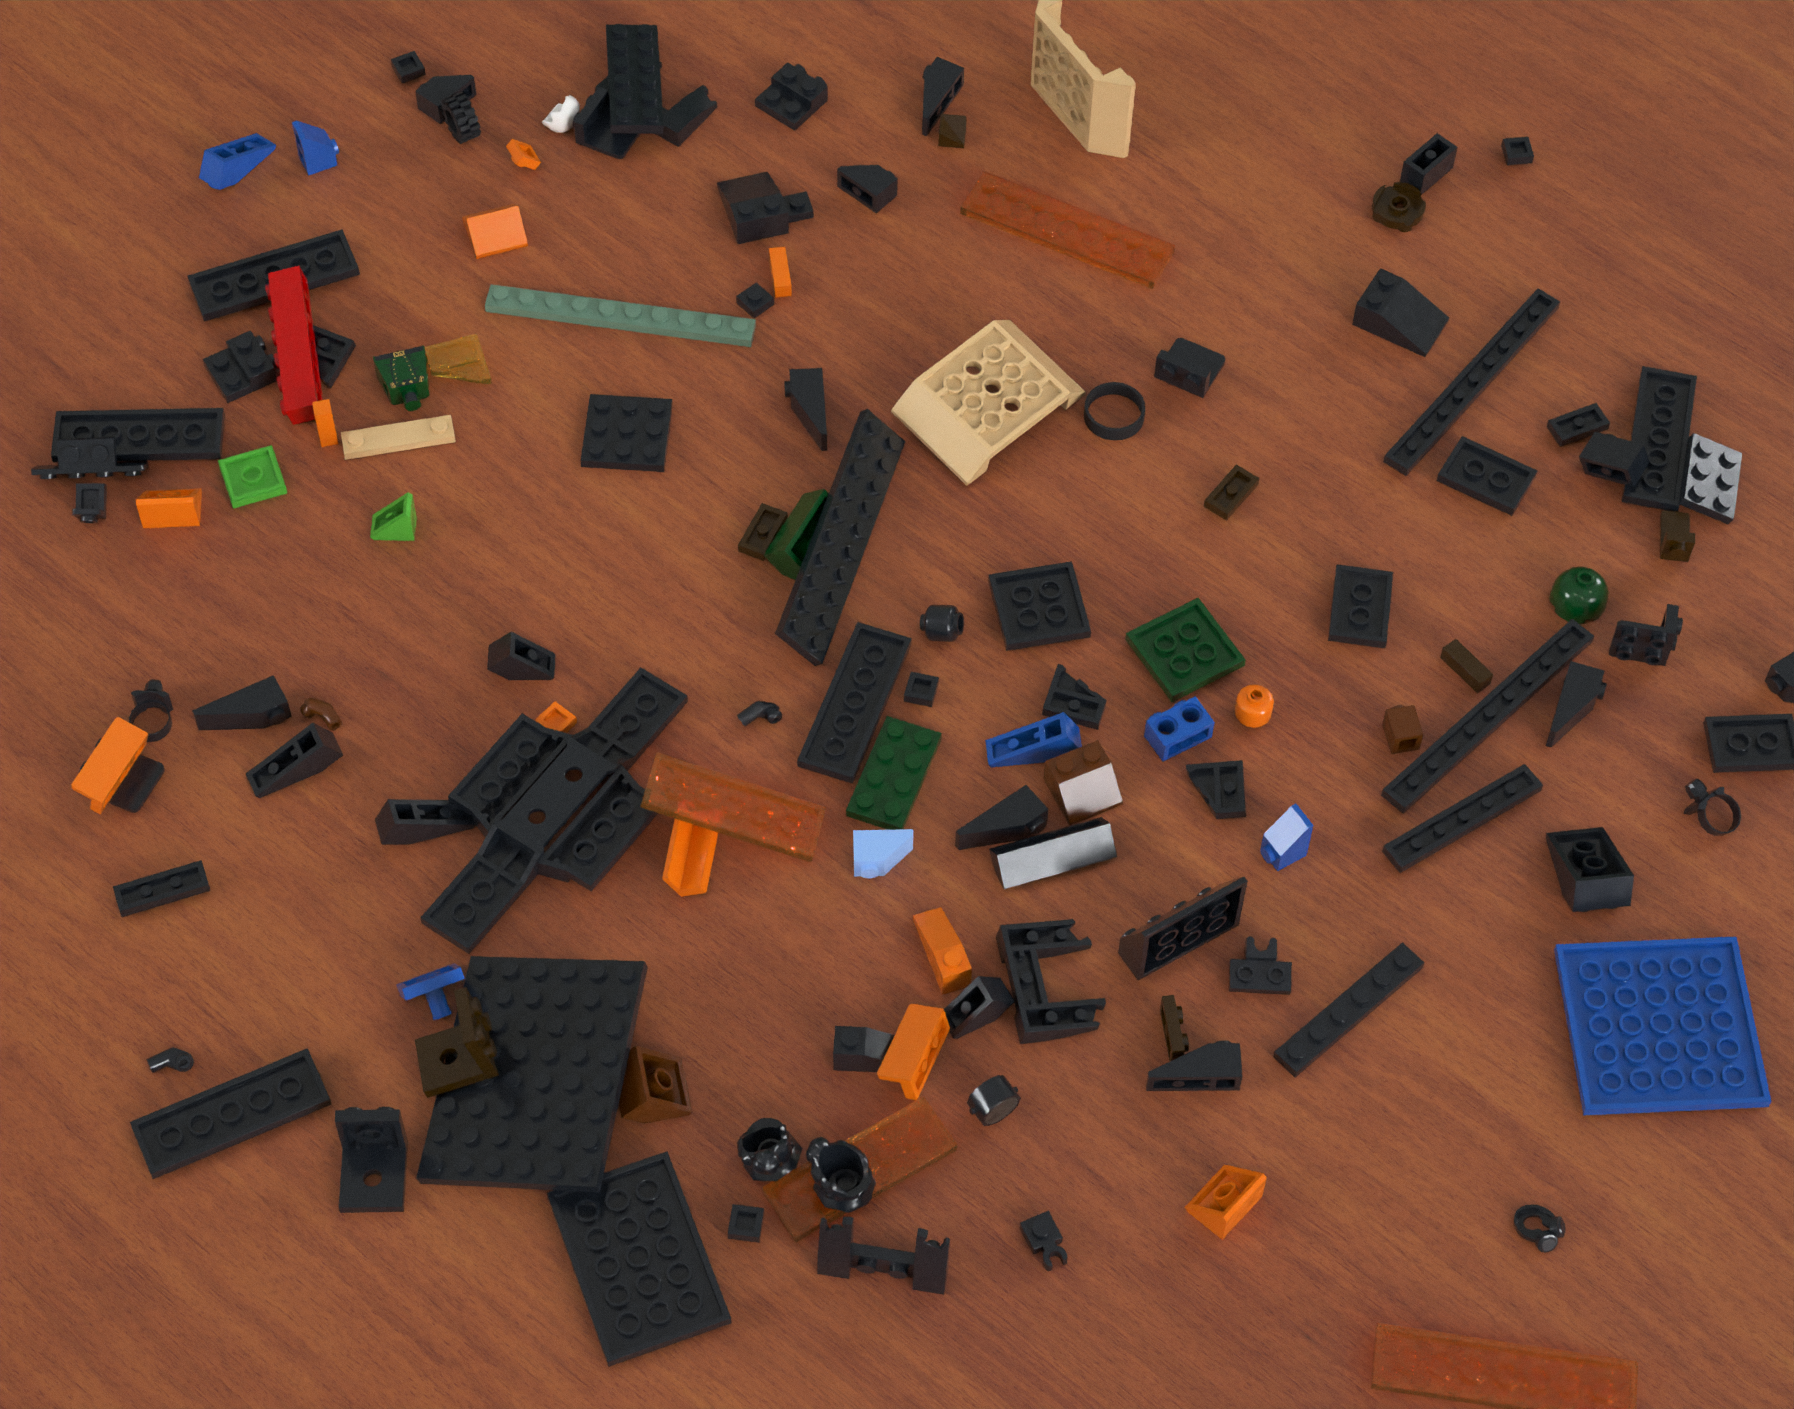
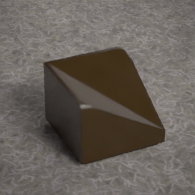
(952, 131)

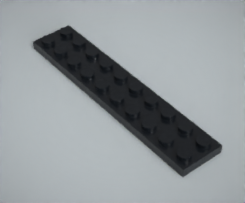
(840, 538)

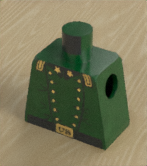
(404, 376)

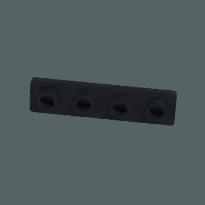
(88, 456)

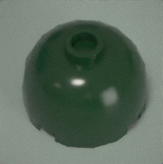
(1579, 594)

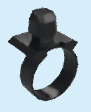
(152, 697)
(1697, 791)

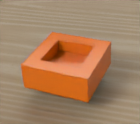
(523, 154)
(557, 718)

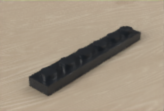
(1462, 818)
(1348, 1010)

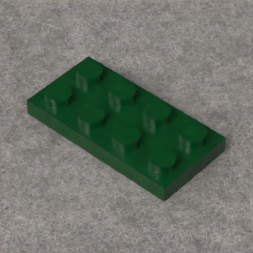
(893, 774)

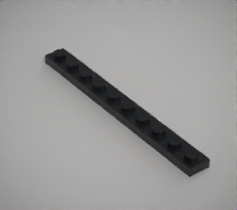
(1471, 382)
(1487, 716)

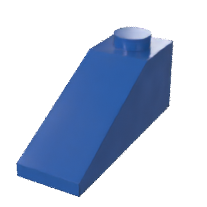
(233, 160)
(1034, 742)

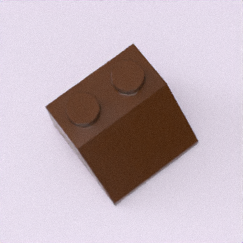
(1082, 782)
(653, 1087)

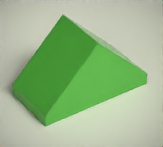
(395, 520)

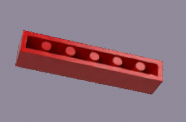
(295, 343)

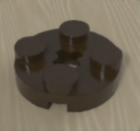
(1398, 218)

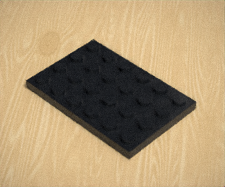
(639, 1260)

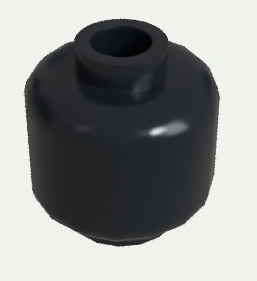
(942, 623)

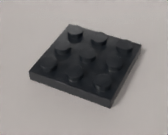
(626, 433)
(1039, 606)

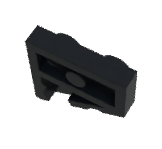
(1220, 787)

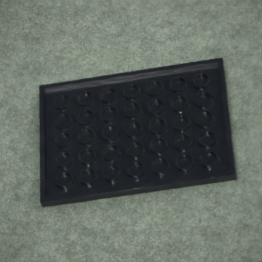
(561, 1070)

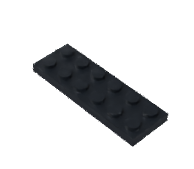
(634, 79)
(243, 282)
(1663, 428)
(148, 432)
(854, 702)
(230, 1113)

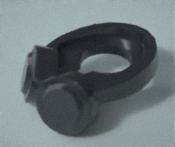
(1544, 1240)

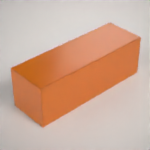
(780, 272)
(325, 422)

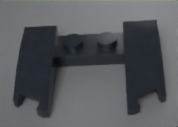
(683, 116)
(1034, 1017)
(839, 1254)

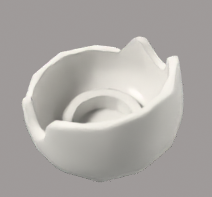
(562, 115)

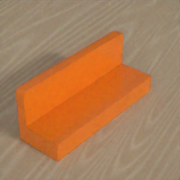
(110, 763)
(689, 858)
(915, 1048)

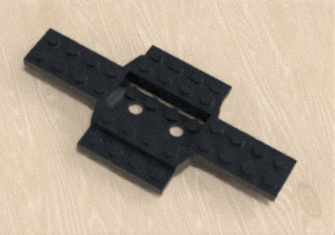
(526, 776)

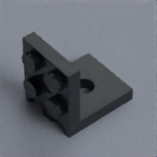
(372, 1145)

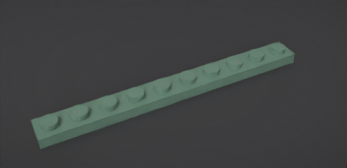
(620, 315)

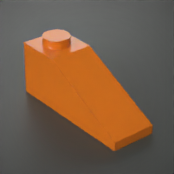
(943, 950)

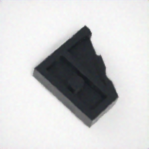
(332, 354)
(1074, 699)

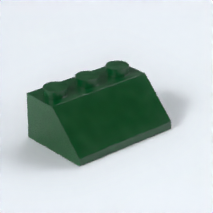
(794, 537)

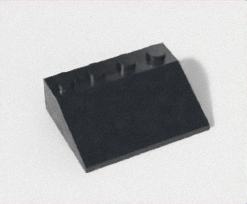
(1183, 928)

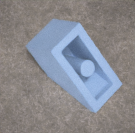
(879, 850)

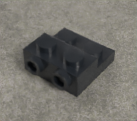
(793, 96)
(241, 367)

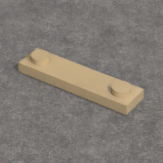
(398, 437)

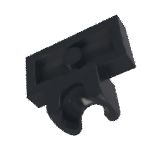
(1260, 971)

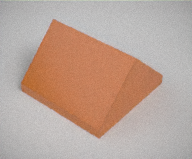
(495, 231)
(170, 508)
(1227, 1198)

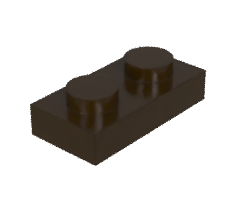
(1231, 492)
(762, 531)
(1171, 1019)

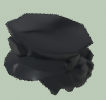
(768, 1150)
(840, 1174)

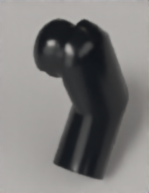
(762, 710)
(171, 1058)

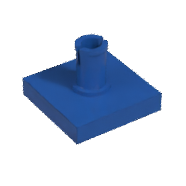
(432, 986)

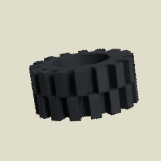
(460, 117)

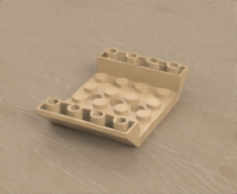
(1087, 102)
(964, 420)

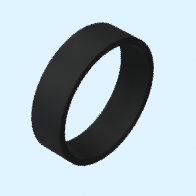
(1114, 388)

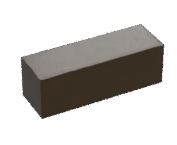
(1466, 665)

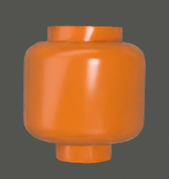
(1254, 706)

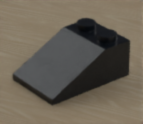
(754, 207)
(1399, 313)
(1590, 869)

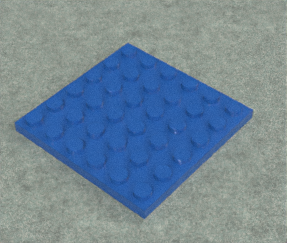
(1661, 1026)

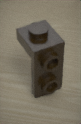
(1675, 536)

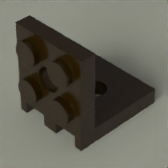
(467, 1040)

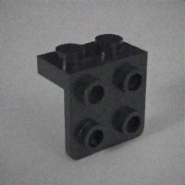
(594, 130)
(1189, 366)
(1645, 641)
(137, 783)

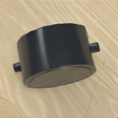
(993, 1100)

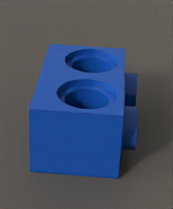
(1182, 733)

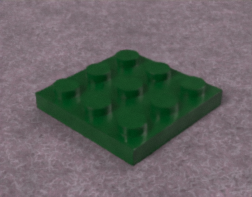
(1185, 649)

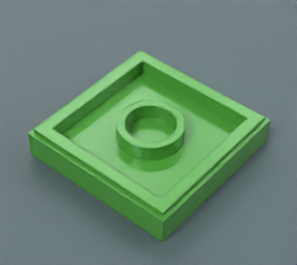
(252, 476)

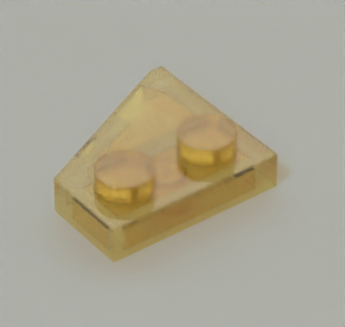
(459, 360)

